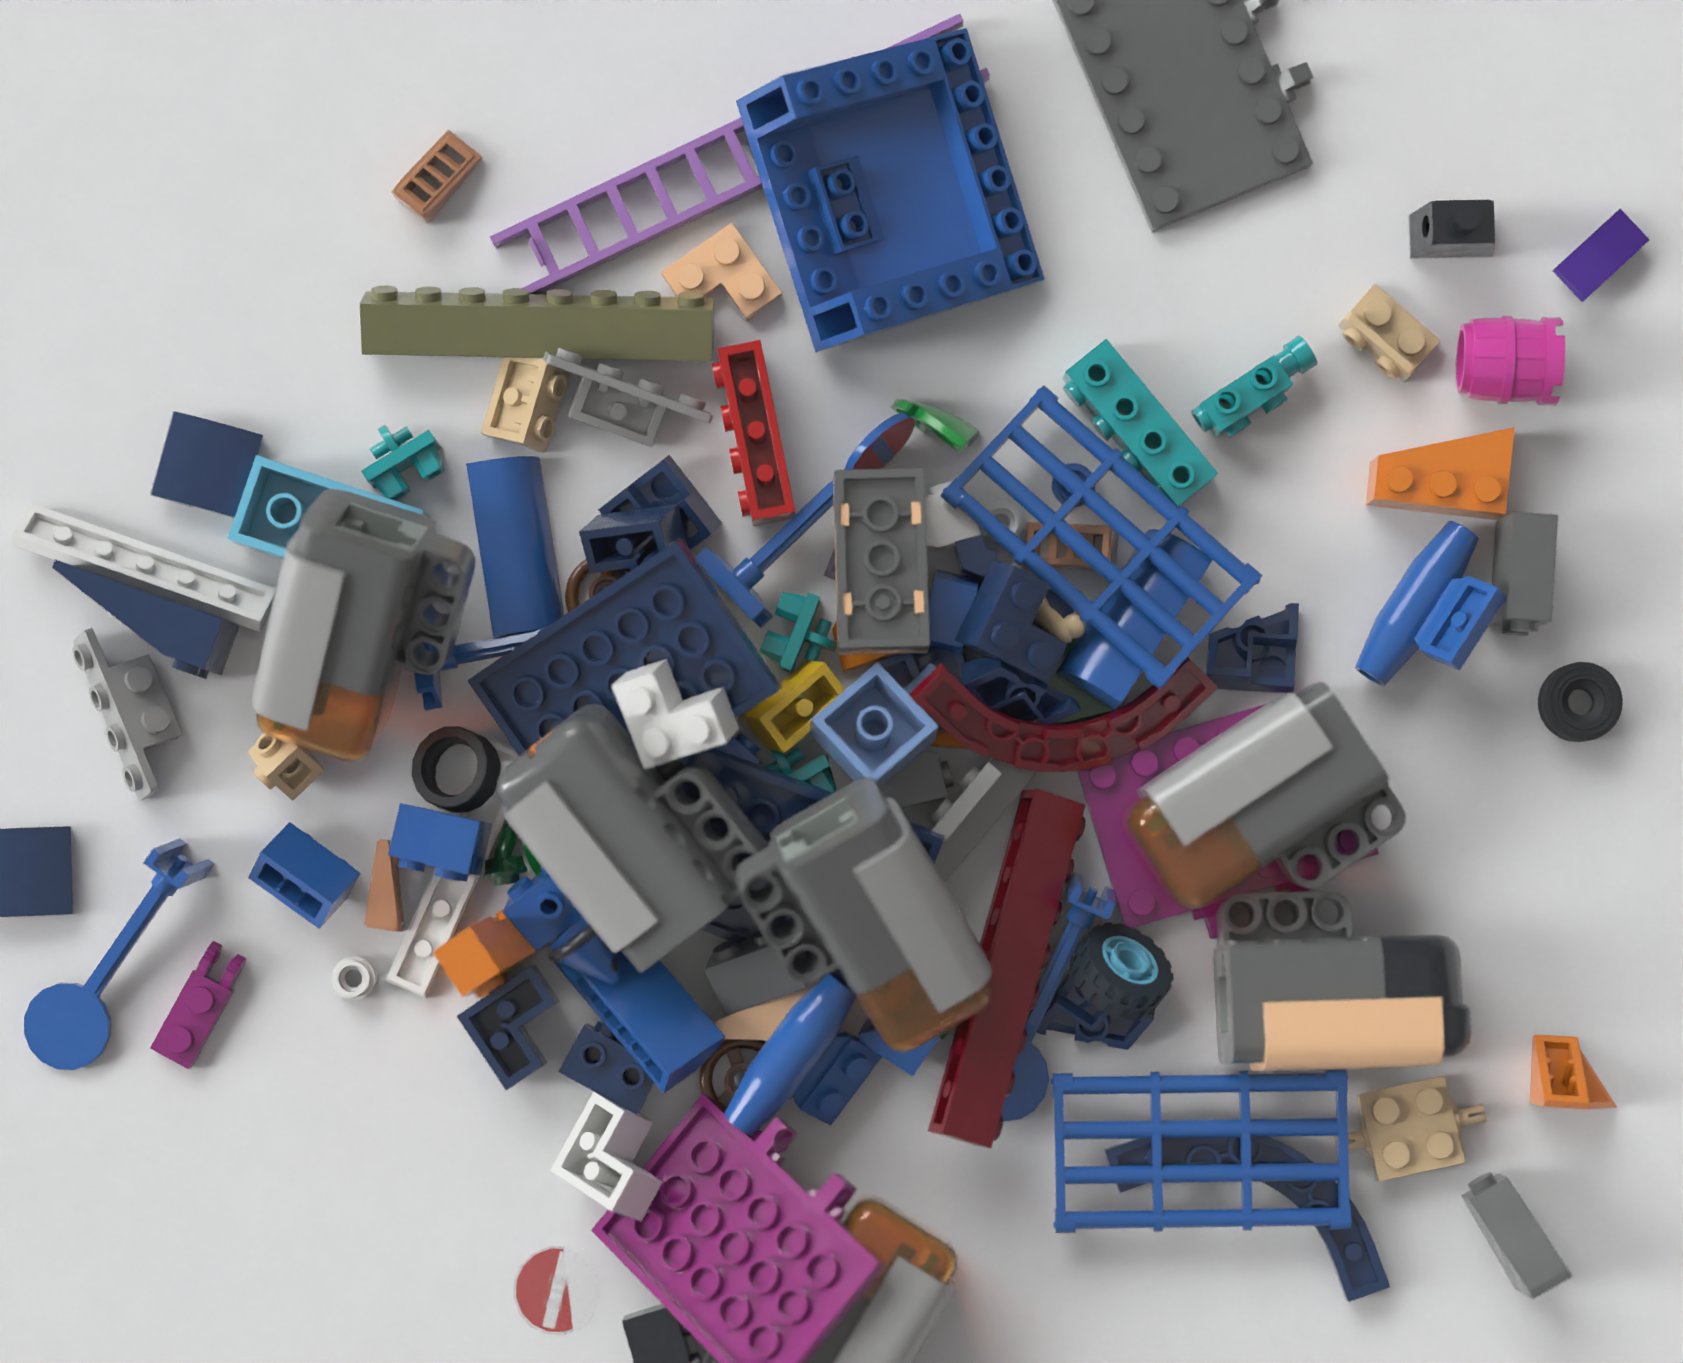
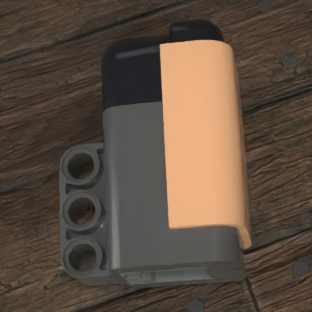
(1329, 998)

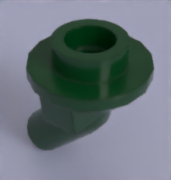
(505, 867)

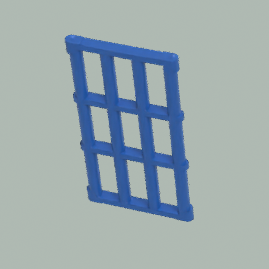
(1118, 579)
(1244, 1128)

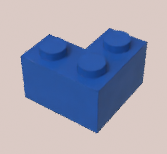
(441, 841)

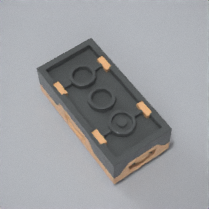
(881, 561)

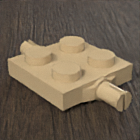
(1411, 1128)

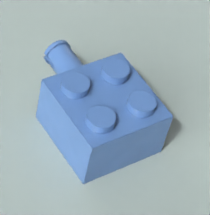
(875, 726)

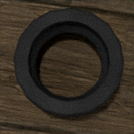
(427, 758)

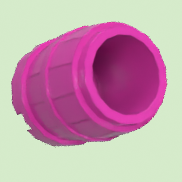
(1510, 359)

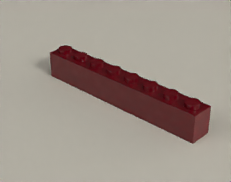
(1017, 948)

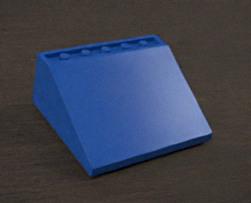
(889, 187)

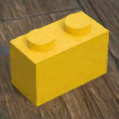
(788, 713)

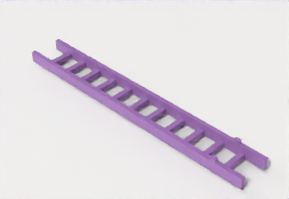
(650, 170)

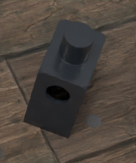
(1455, 229)

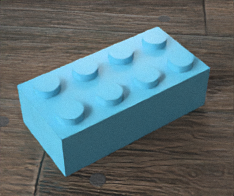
(276, 502)

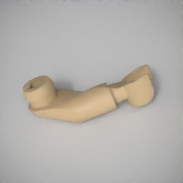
(1052, 622)

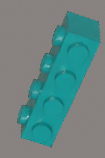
(1137, 423)

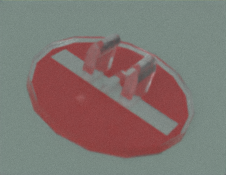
(557, 1290)

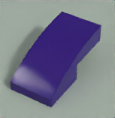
(1601, 255)

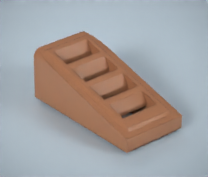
(439, 197)
(1109, 545)
(385, 900)

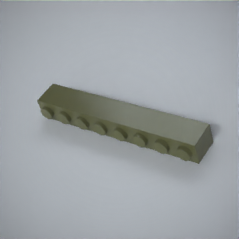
(530, 324)

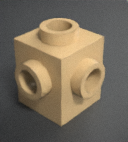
(284, 766)

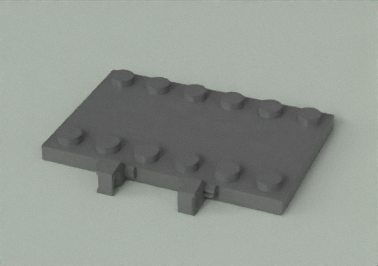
(1188, 98)

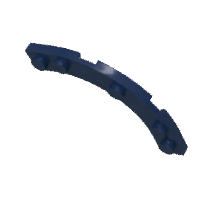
(1349, 1249)

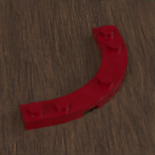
(1065, 745)

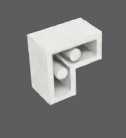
(664, 723)
(601, 1157)

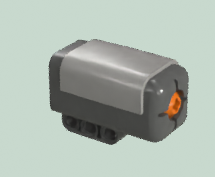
(622, 838)

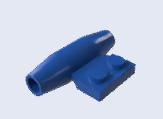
(1432, 609)
(805, 1061)

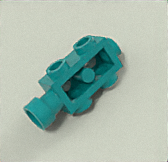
(1247, 396)

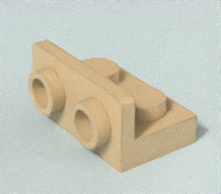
(1388, 334)
(525, 402)

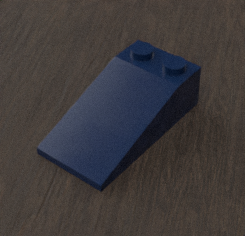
(175, 630)

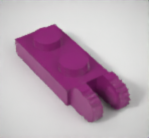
(197, 1009)

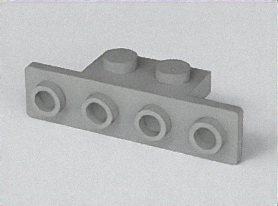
(620, 405)
(132, 706)
(976, 810)

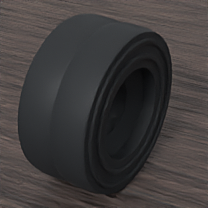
(1605, 698)

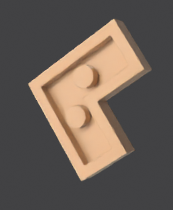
(727, 263)

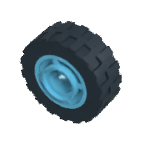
(1121, 971)

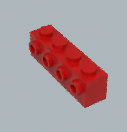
(756, 433)

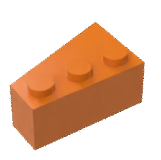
(1446, 477)
(484, 955)

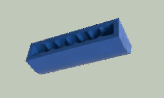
(515, 544)
(1097, 663)
(651, 1019)

